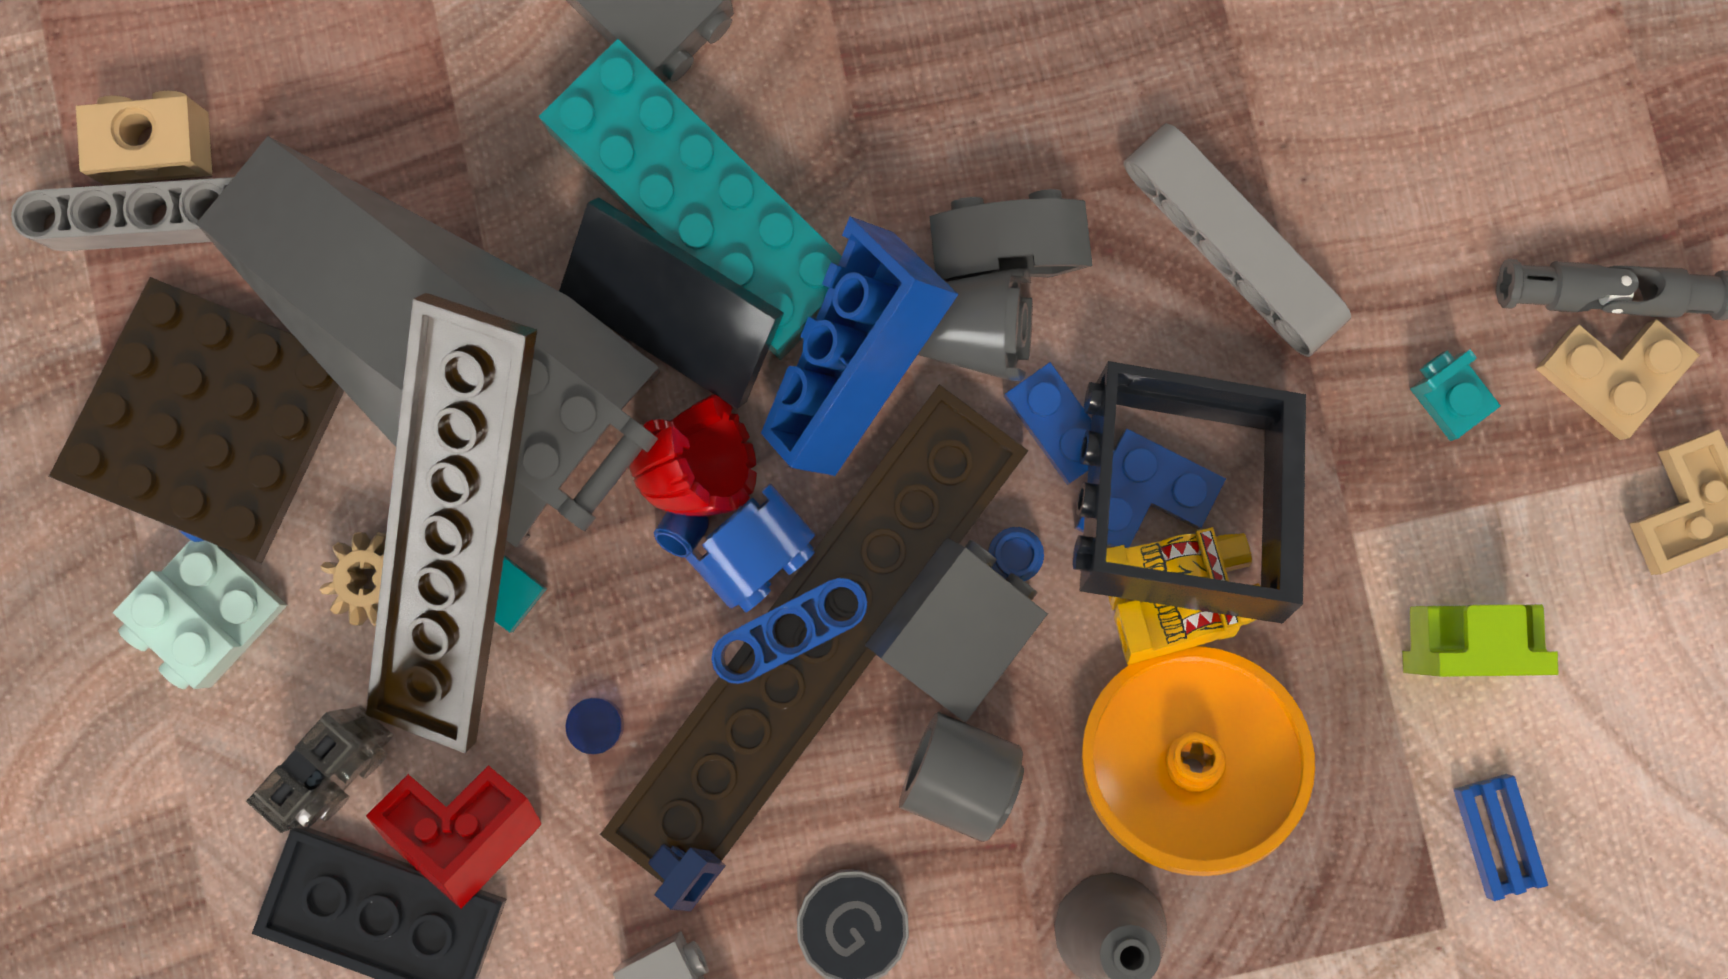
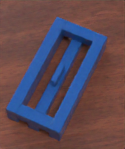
(1522, 833)

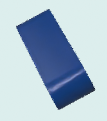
(762, 636)

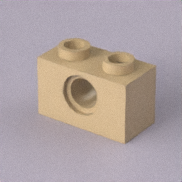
(175, 149)

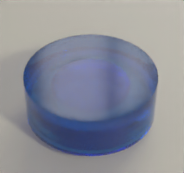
(594, 725)

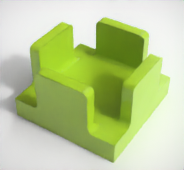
(1479, 641)

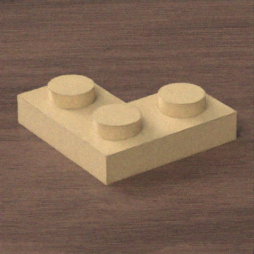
(1621, 388)
(1701, 518)

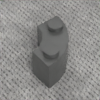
(1032, 233)

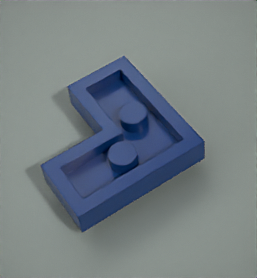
(1155, 477)

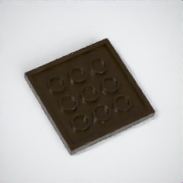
(201, 421)

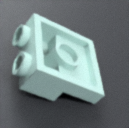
(198, 614)

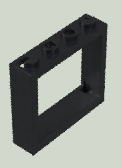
(1282, 560)

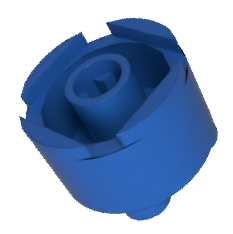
(753, 549)

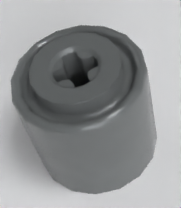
(963, 778)

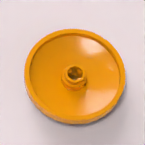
(1228, 719)

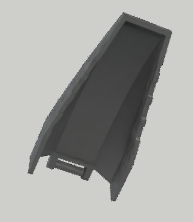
(344, 282)

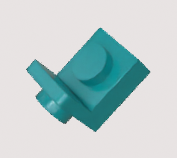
(1454, 393)

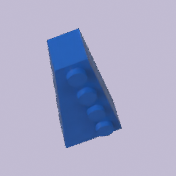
(857, 349)

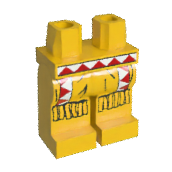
(1160, 629)

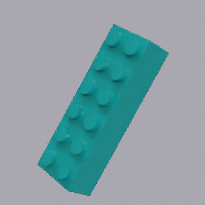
(691, 186)

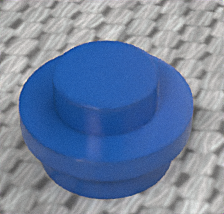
(1017, 553)

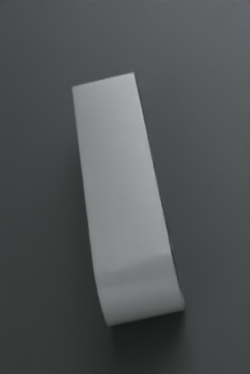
(131, 216)
(1237, 240)

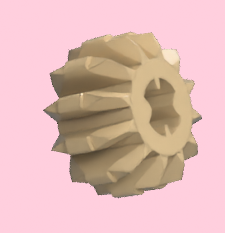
(350, 579)

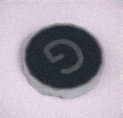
(852, 925)

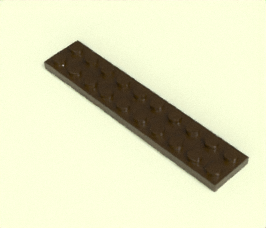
(753, 732)

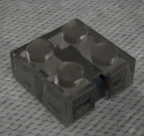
(321, 768)

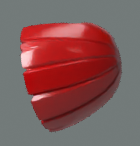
(698, 461)

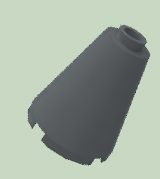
(986, 325)
(1111, 929)

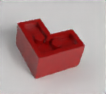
(457, 843)

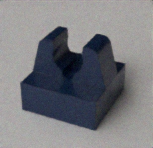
(685, 875)

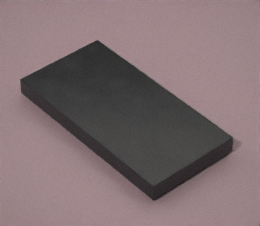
(669, 302)
(372, 912)

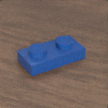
(1052, 419)

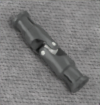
(1590, 286)

